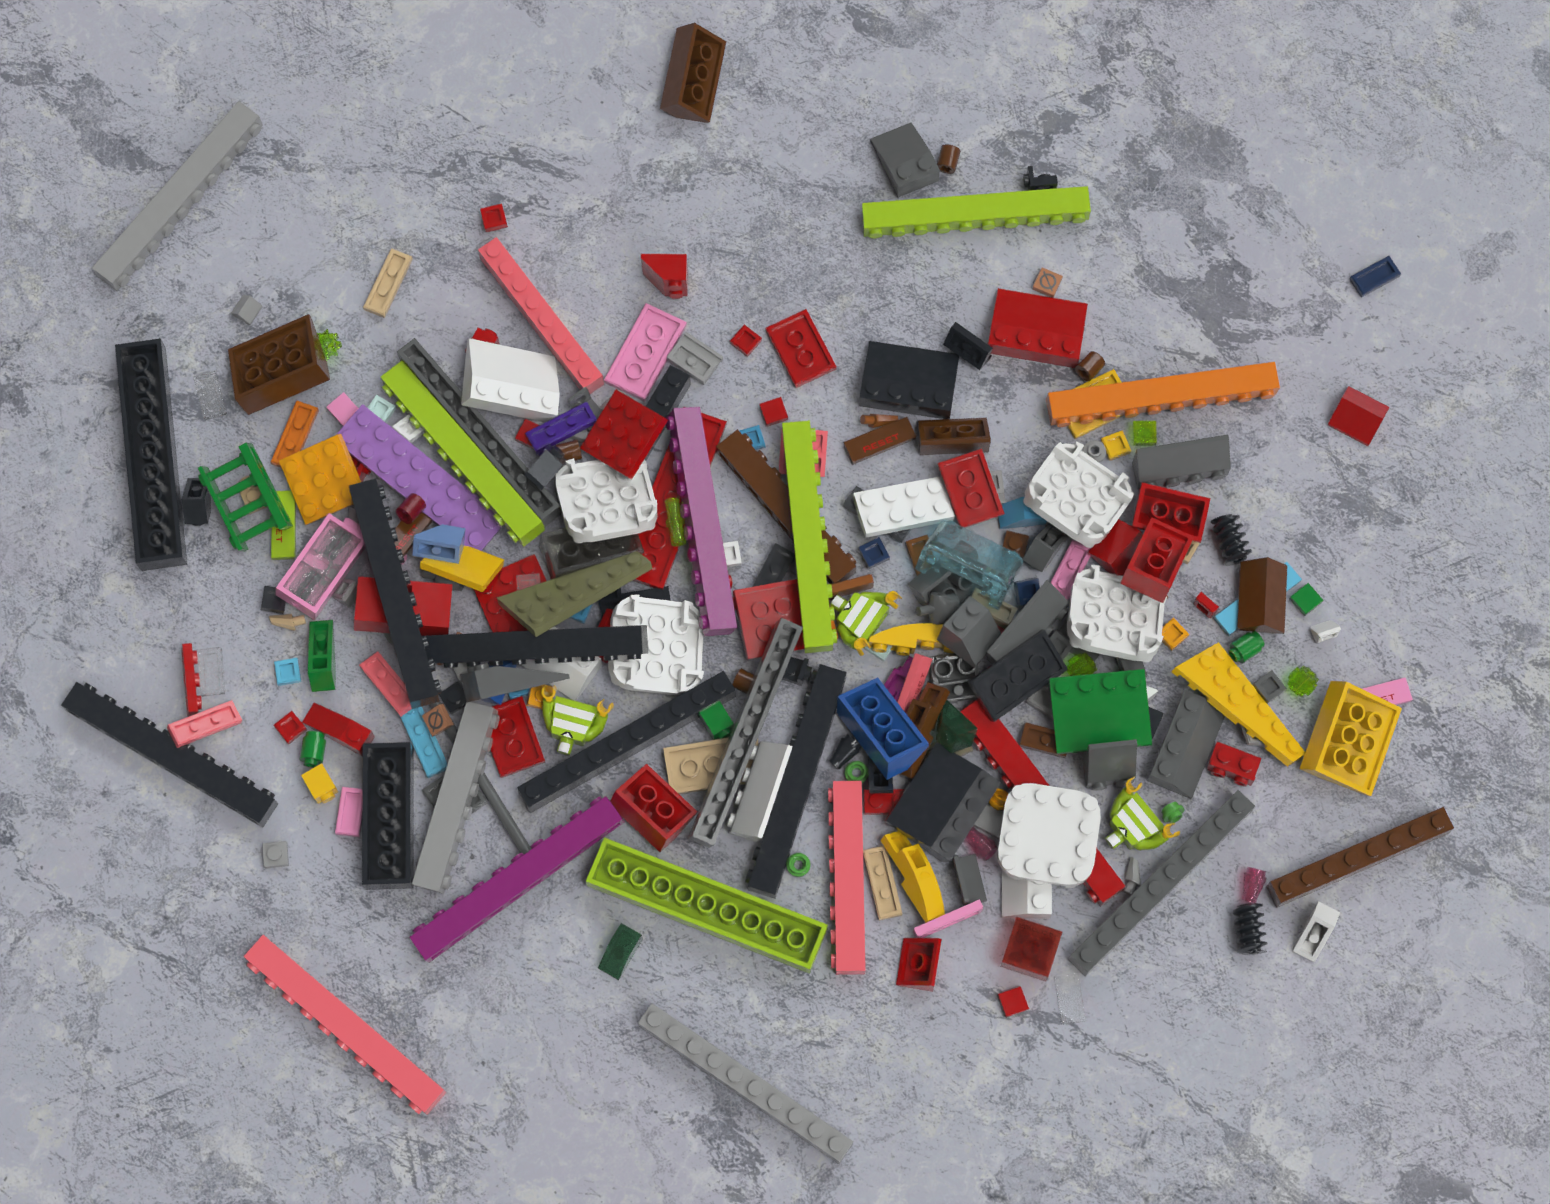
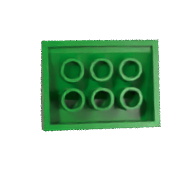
(1100, 710)

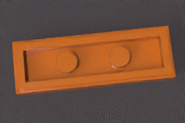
(295, 432)

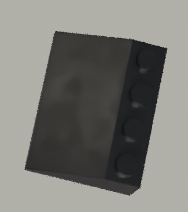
(909, 380)
(942, 802)

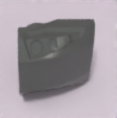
(953, 673)

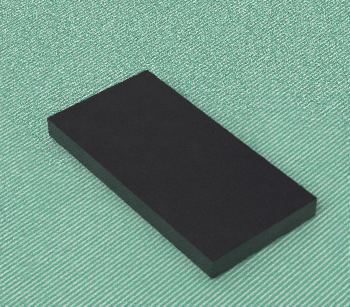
(1017, 675)

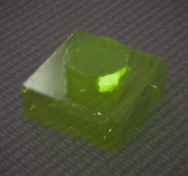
(1144, 433)

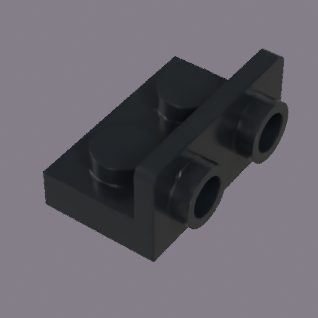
(968, 346)

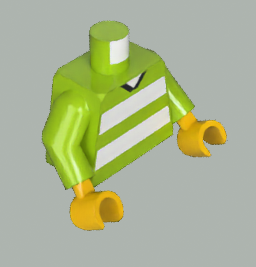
(862, 616)
(572, 720)
(1135, 822)

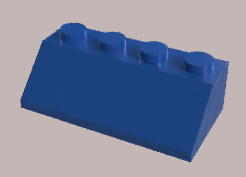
(881, 727)

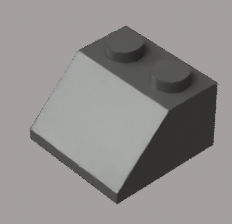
(970, 632)

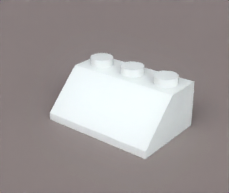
(579, 672)
(1025, 898)

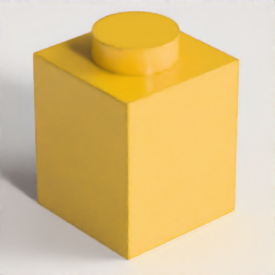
(320, 784)

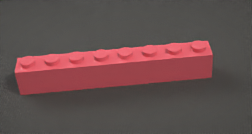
(540, 316)
(848, 877)

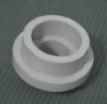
(1095, 444)

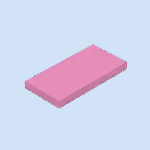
(645, 352)

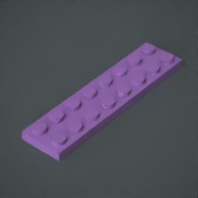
(411, 471)

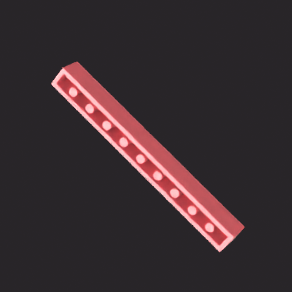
(345, 1025)

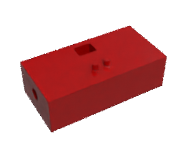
(432, 603)

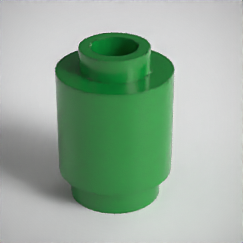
(1246, 647)
(313, 749)

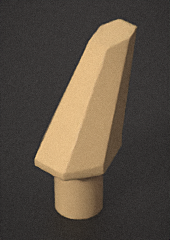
(287, 621)

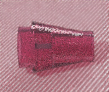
(981, 844)
(1253, 883)

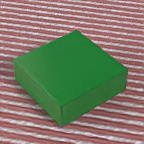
(1306, 599)

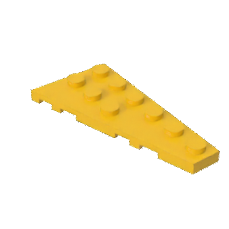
(1238, 700)

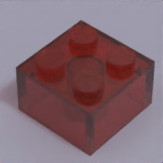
(1031, 949)

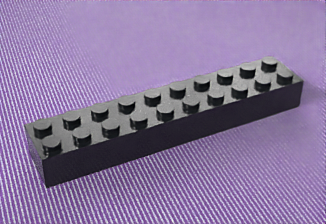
(150, 455)

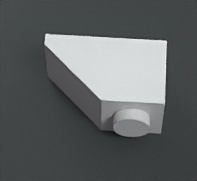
(1316, 931)

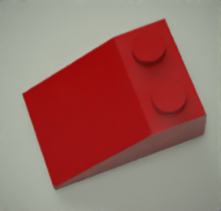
(1157, 560)

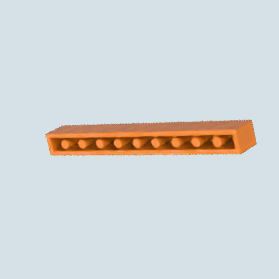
(1162, 393)

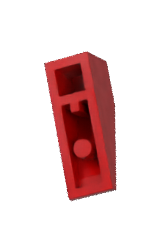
(338, 728)

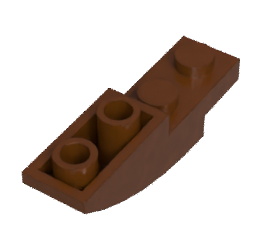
(924, 715)

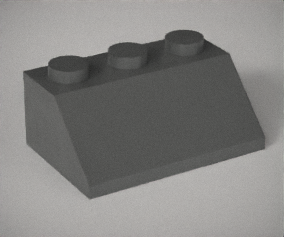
(943, 582)

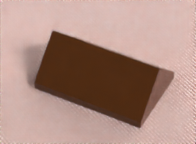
(953, 436)
(1262, 596)

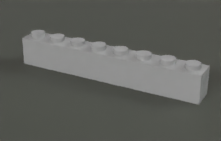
(455, 797)

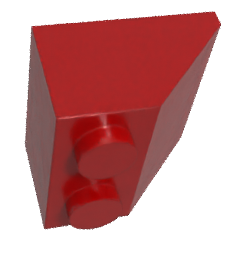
(667, 273)

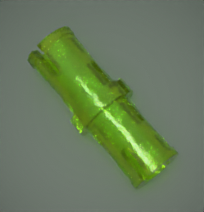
(675, 522)

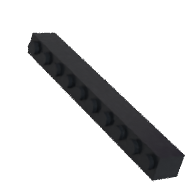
(394, 594)
(553, 643)
(625, 742)
(161, 750)
(797, 781)

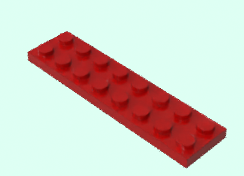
(658, 541)

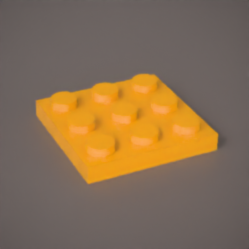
(321, 478)

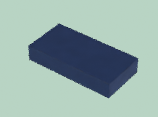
(1375, 276)

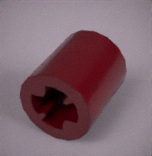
(410, 508)

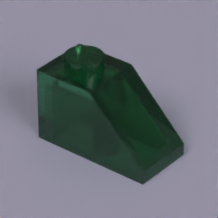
(954, 729)
(620, 951)

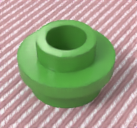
(856, 765)
(1172, 812)
(798, 857)

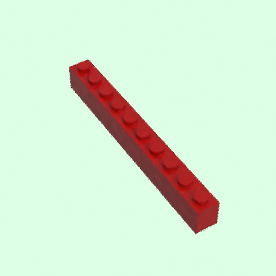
(1018, 769)

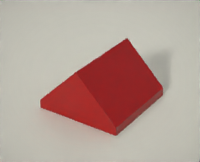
(1358, 416)
(1117, 548)
(919, 963)

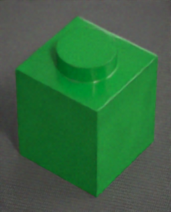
(716, 721)

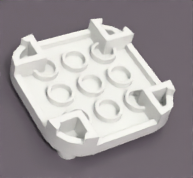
(1078, 494)
(603, 502)
(1113, 617)
(673, 646)
(1049, 835)

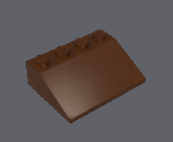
(277, 365)

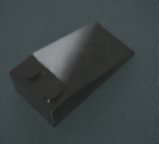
(566, 556)

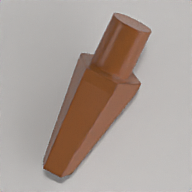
(877, 420)

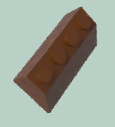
(693, 73)

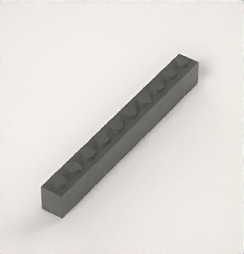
(478, 430)
(745, 733)
(1161, 883)

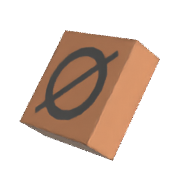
(1047, 282)
(437, 720)

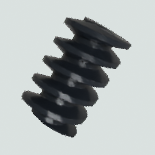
(1230, 539)
(1249, 929)

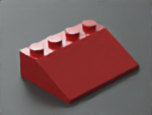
(1037, 328)

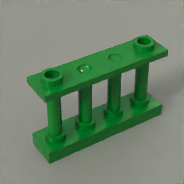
(268, 496)

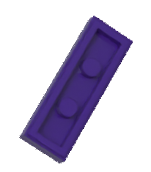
(561, 427)

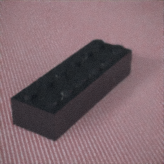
(388, 816)

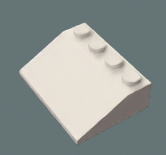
(510, 381)
(759, 790)

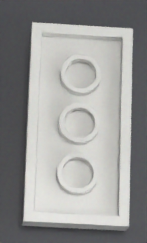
(903, 506)

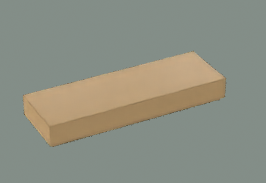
(387, 283)
(882, 883)

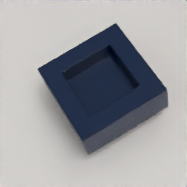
(874, 553)
(1025, 590)

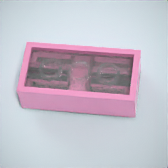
(321, 566)

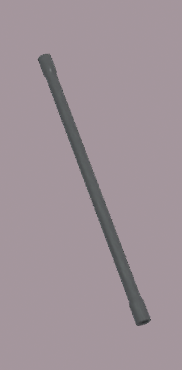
(489, 792)

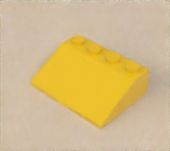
(1350, 737)

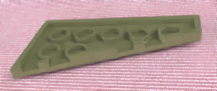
(556, 600)

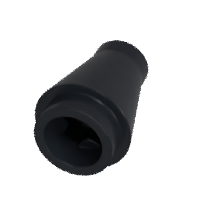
(845, 751)

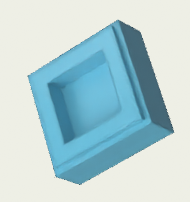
(287, 671)

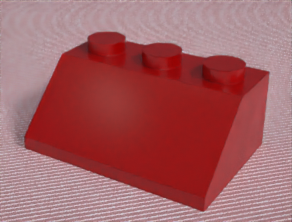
(1172, 507)
(653, 807)

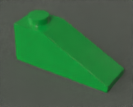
(321, 656)

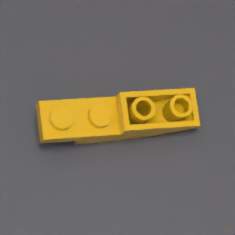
(906, 637)
(919, 876)

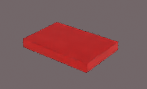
(801, 348)
(971, 489)
(514, 739)

